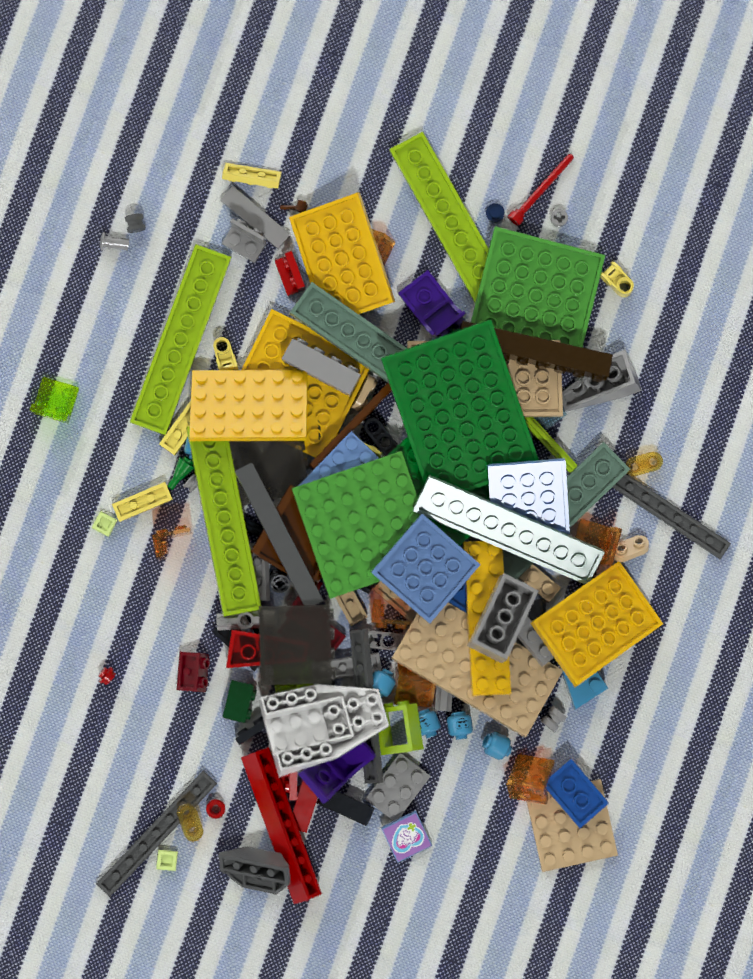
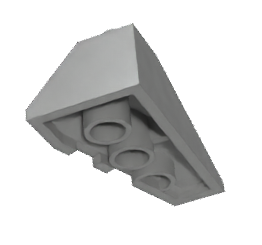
(620, 384)

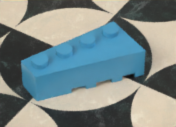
(586, 690)

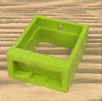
(412, 728)

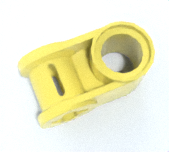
(616, 279)
(225, 357)

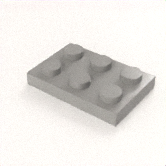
(399, 787)

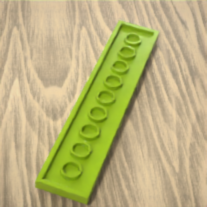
(443, 209)
(180, 339)
(225, 526)

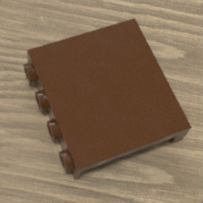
(293, 522)

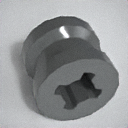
(135, 223)

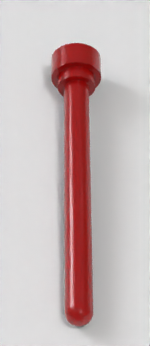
(517, 216)

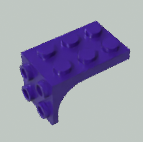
(432, 306)
(330, 776)

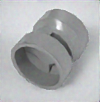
(553, 718)

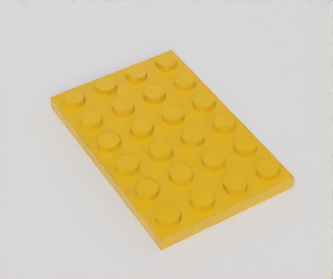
(343, 253)
(248, 405)
(596, 623)

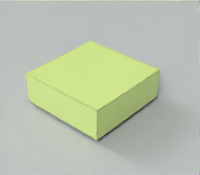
(104, 524)
(167, 860)

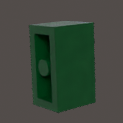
(239, 701)

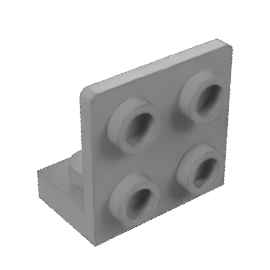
(244, 240)

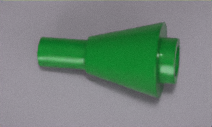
(182, 469)

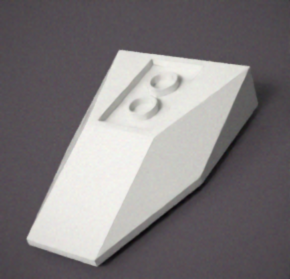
(319, 723)

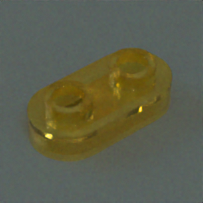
(643, 464)
(189, 821)

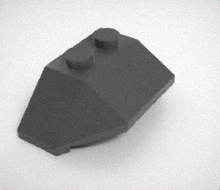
(256, 869)

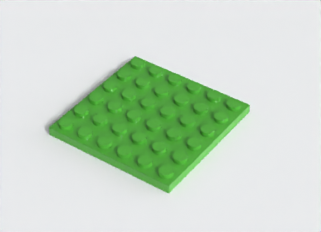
(538, 287)
(356, 519)

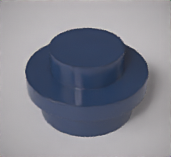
(495, 212)

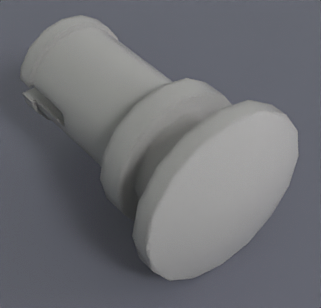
(113, 242)

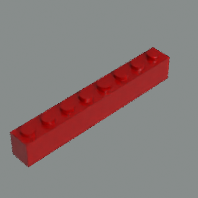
(281, 824)

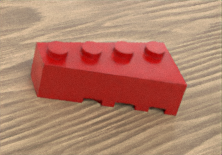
(243, 650)

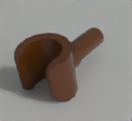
(300, 207)

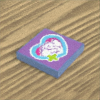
(406, 836)

